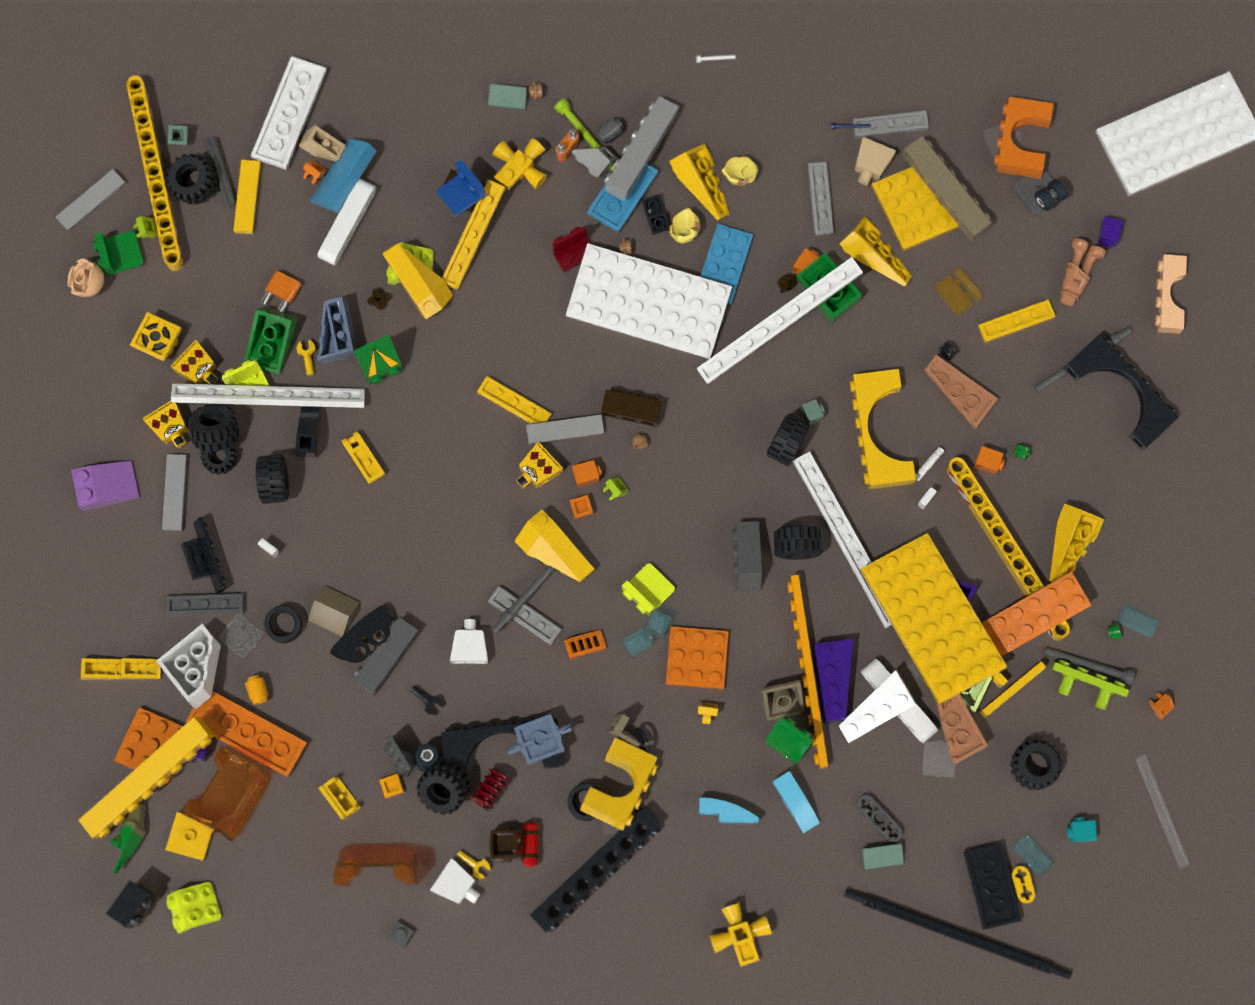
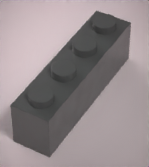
(386, 657)

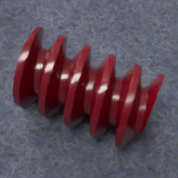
(490, 788)

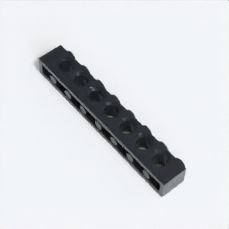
(540, 914)

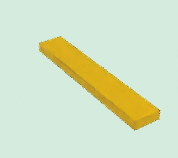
(473, 234)

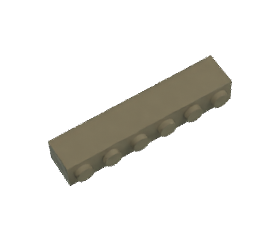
(946, 188)

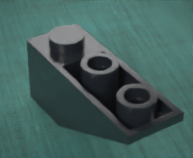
(308, 431)

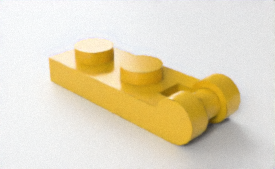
(363, 458)

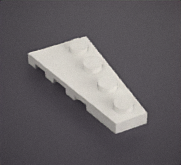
(883, 704)

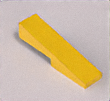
(119, 669)

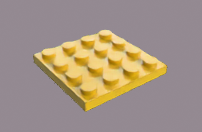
(912, 209)

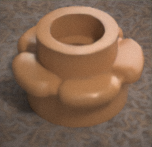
(535, 91)
(625, 247)

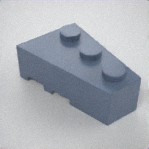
(337, 333)

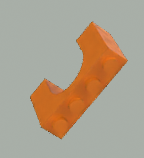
(1011, 158)

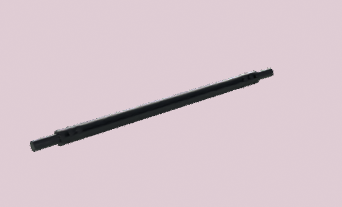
(957, 934)

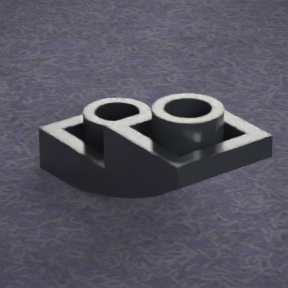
(655, 214)

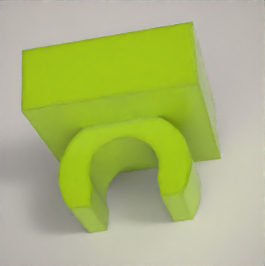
(146, 227)
(617, 487)

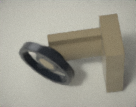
(616, 728)

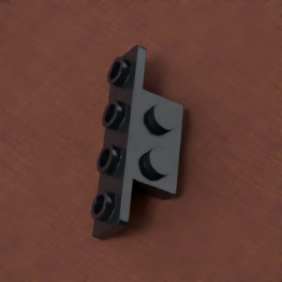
(201, 557)

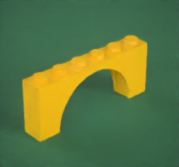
(880, 469)

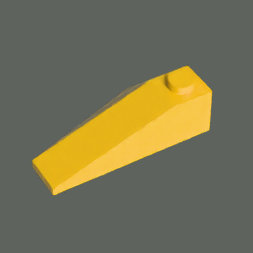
(696, 172)
(868, 248)
(422, 285)
(1073, 534)
(548, 543)

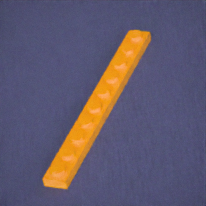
(808, 680)

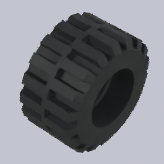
(179, 173)
(213, 427)
(788, 439)
(272, 479)
(798, 542)
(1048, 753)
(434, 796)

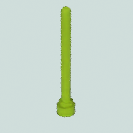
(563, 108)

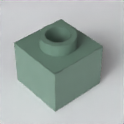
(182, 130)
(812, 411)

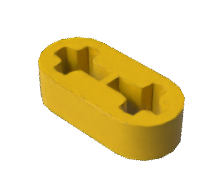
(1027, 883)

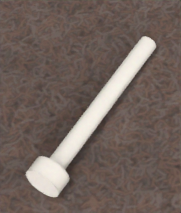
(699, 58)

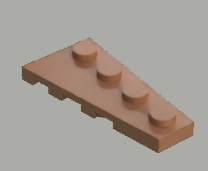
(962, 392)
(959, 729)

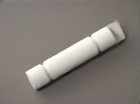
(929, 463)

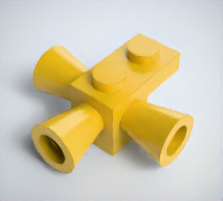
(519, 165)
(740, 935)

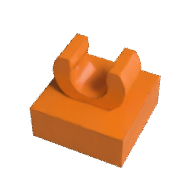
(315, 170)
(1162, 706)

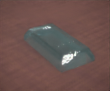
(1138, 621)
(1032, 855)

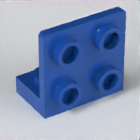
(462, 190)

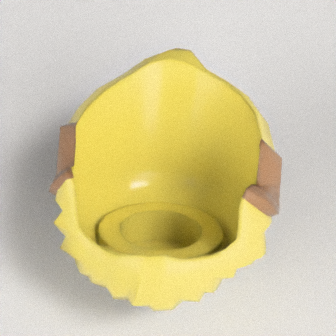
(740, 170)
(684, 226)

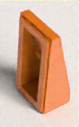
(572, 655)

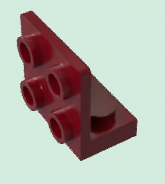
(570, 248)

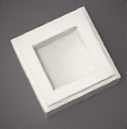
(927, 498)
(270, 549)

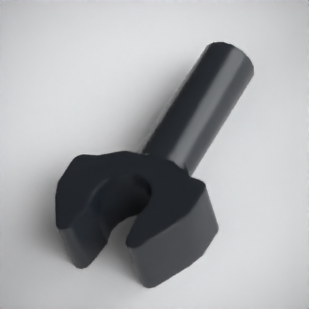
(427, 700)

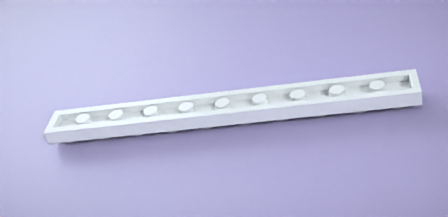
(780, 320)
(267, 395)
(838, 525)

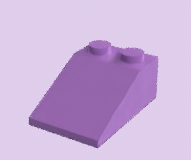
(104, 484)

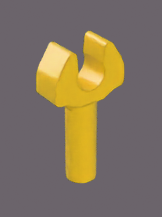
(307, 356)
(474, 864)

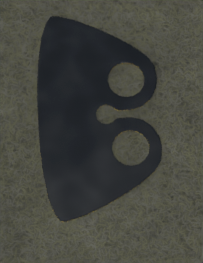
(353, 639)

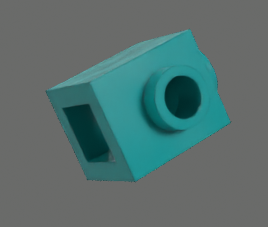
(1081, 831)

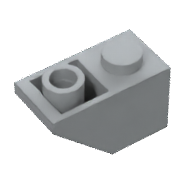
(596, 159)

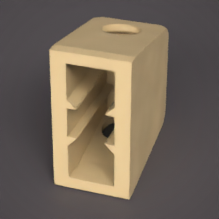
(872, 160)

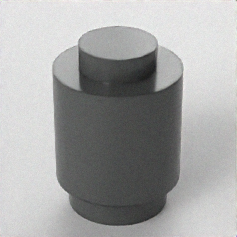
(609, 130)

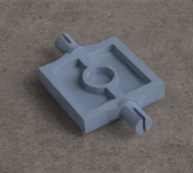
(539, 739)

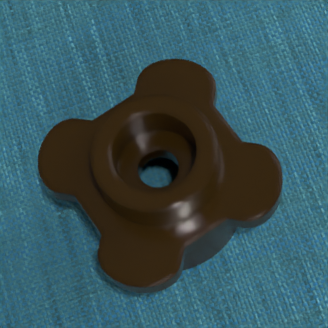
(786, 283)
(383, 299)

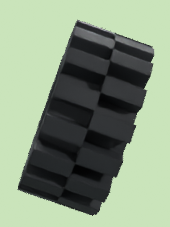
(219, 467)

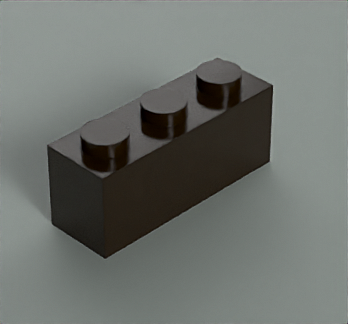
(631, 407)

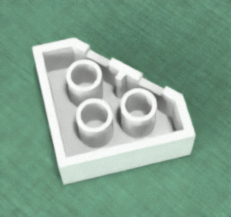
(193, 665)

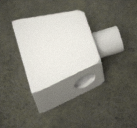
(469, 645)
(455, 884)

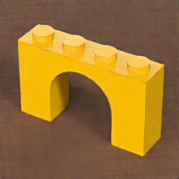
(618, 810)

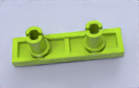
(1105, 687)

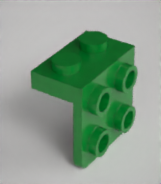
(118, 252)

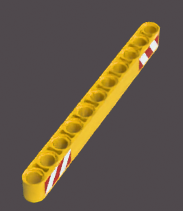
(158, 180)
(998, 542)

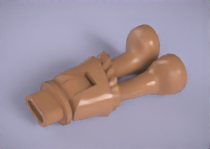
(1076, 278)

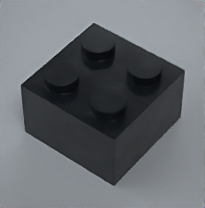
(131, 905)

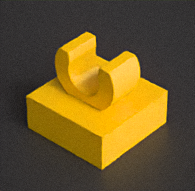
(707, 710)

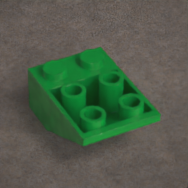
(789, 740)

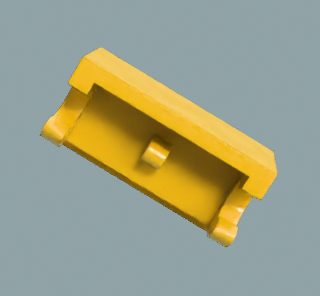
(339, 798)

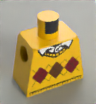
(196, 365)
(168, 424)
(538, 467)

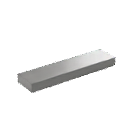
(892, 124)
(820, 199)
(90, 200)
(565, 429)
(174, 492)
(526, 616)

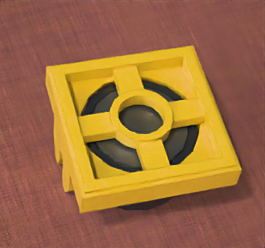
(156, 337)

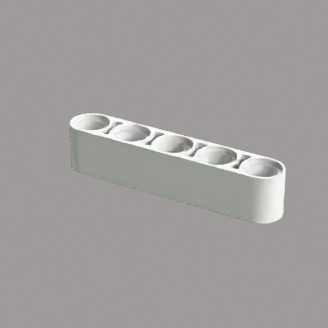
(347, 222)
(913, 717)

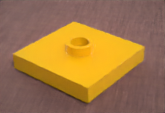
(188, 838)

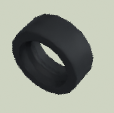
(279, 610)
(571, 801)

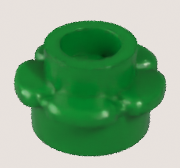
(1022, 452)
(1114, 631)

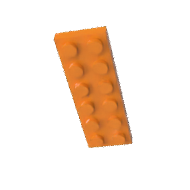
(1036, 614)
(250, 733)

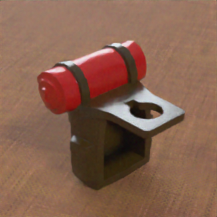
(513, 844)

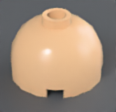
(85, 278)

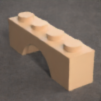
(1169, 317)

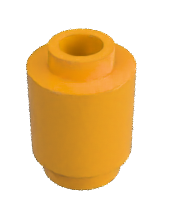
(256, 689)

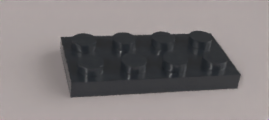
(992, 886)

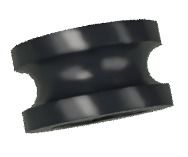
(947, 351)

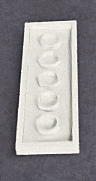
(288, 113)

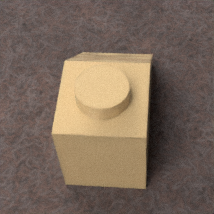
(321, 144)

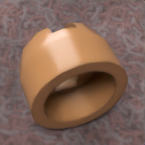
(639, 441)

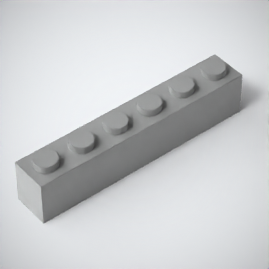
(641, 149)

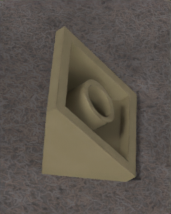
(333, 611)
(782, 700)

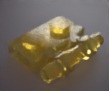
(954, 296)

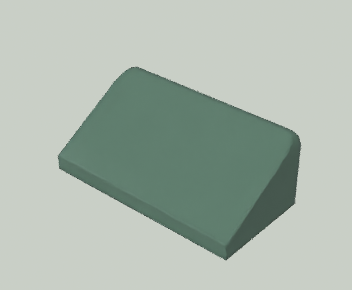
(507, 96)
(882, 856)

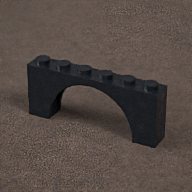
(1154, 412)
(460, 744)

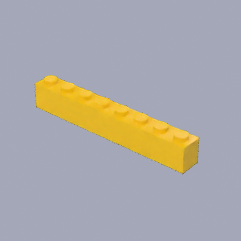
(147, 777)

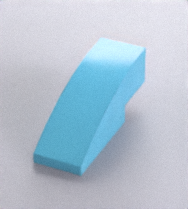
(796, 802)
(727, 811)

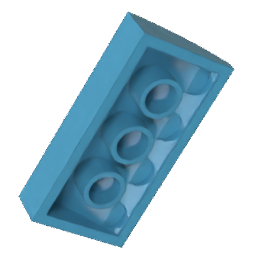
(343, 175)

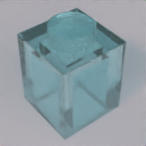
(658, 624)
(637, 643)

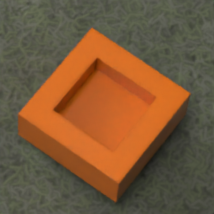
(581, 507)

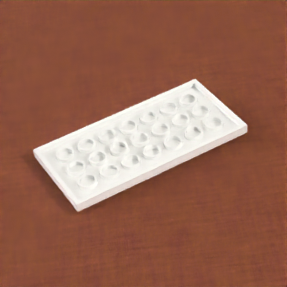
(1178, 133)
(648, 301)

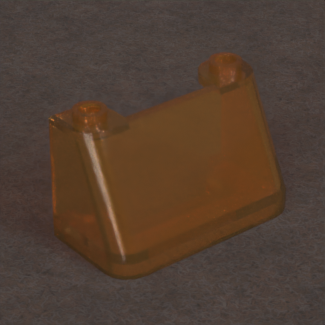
(230, 794)
(400, 857)

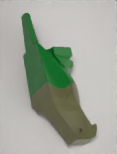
(130, 835)

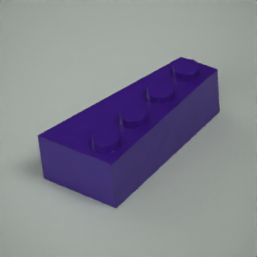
(833, 675)

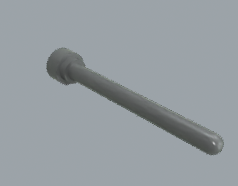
(1126, 676)

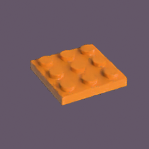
(697, 658)
(144, 737)

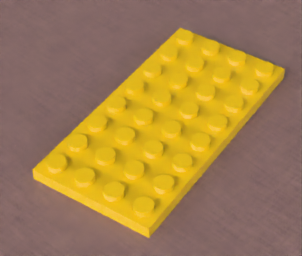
(933, 618)

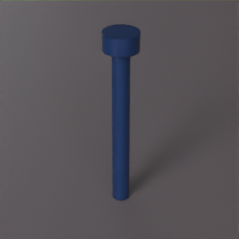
(834, 126)

